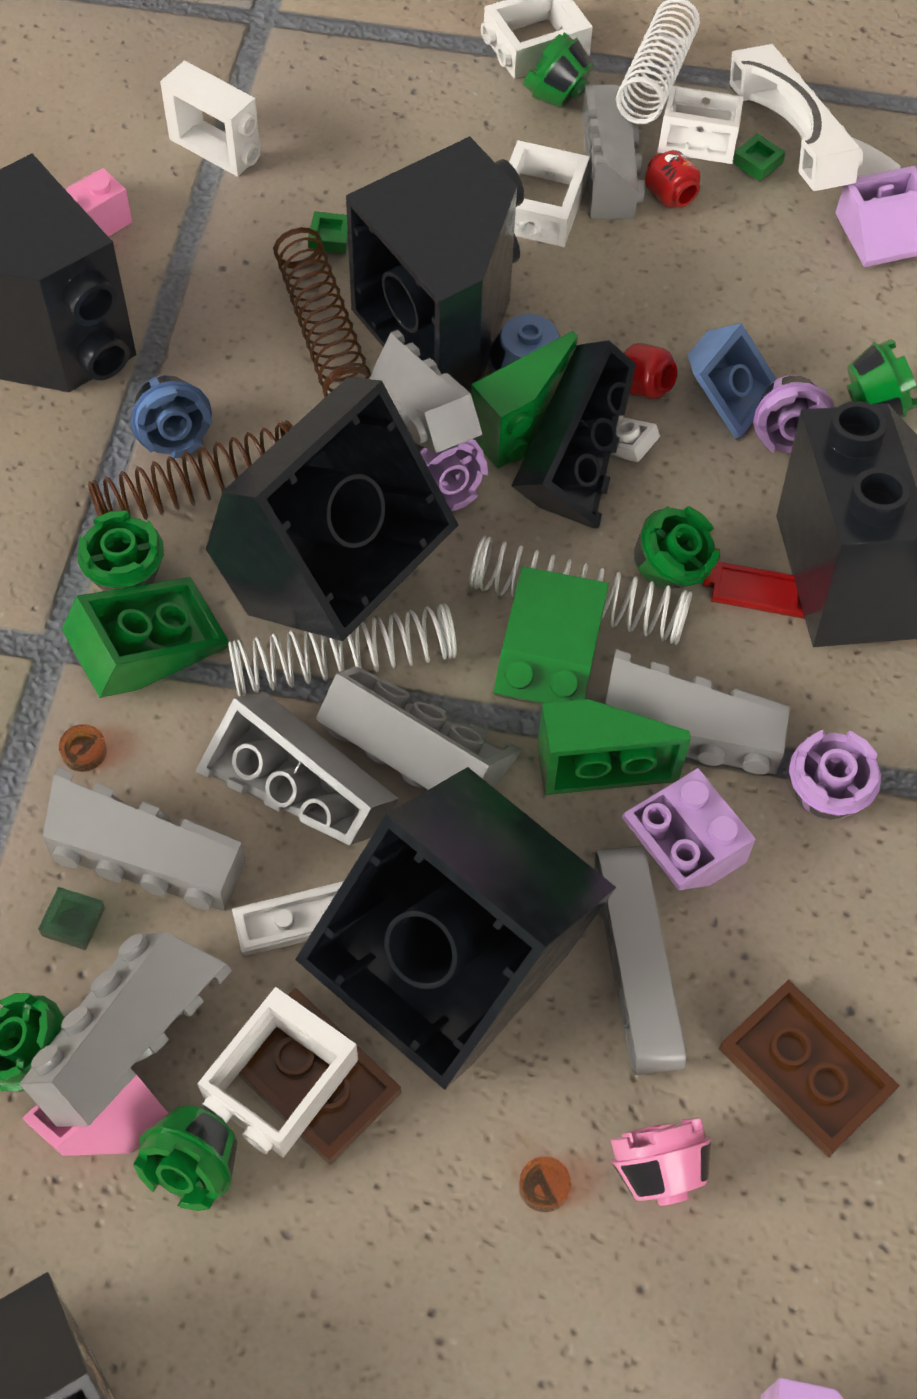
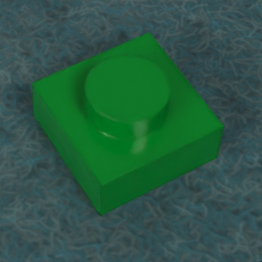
(758, 157)
(332, 231)

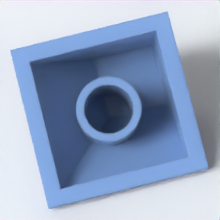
(731, 374)

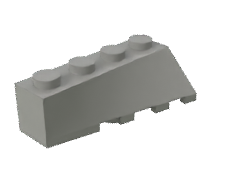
(613, 161)
(430, 403)
(722, 727)
(406, 734)
(294, 769)
(140, 845)
(119, 1025)

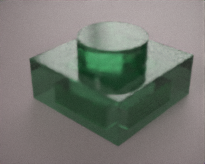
(71, 918)

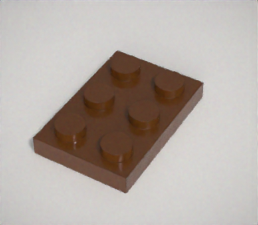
(808, 1068)
(286, 1072)

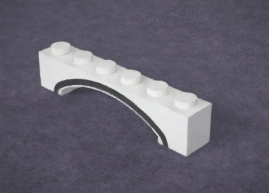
(827, 150)

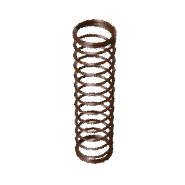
(338, 371)
(100, 505)

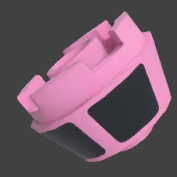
(663, 1160)

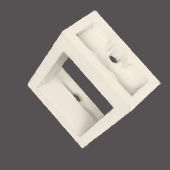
(513, 14)
(191, 91)
(701, 128)
(550, 221)
(304, 1027)

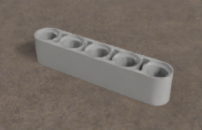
(640, 963)

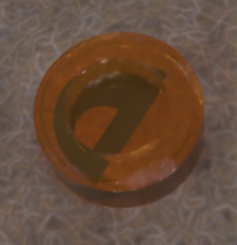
(82, 748)
(544, 1184)

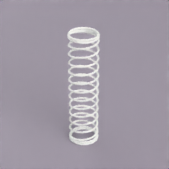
(647, 42)
(481, 562)
(444, 629)

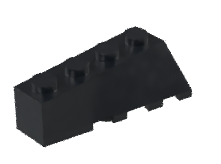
(577, 435)

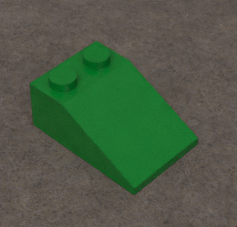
(516, 398)
(141, 634)
(550, 637)
(605, 747)

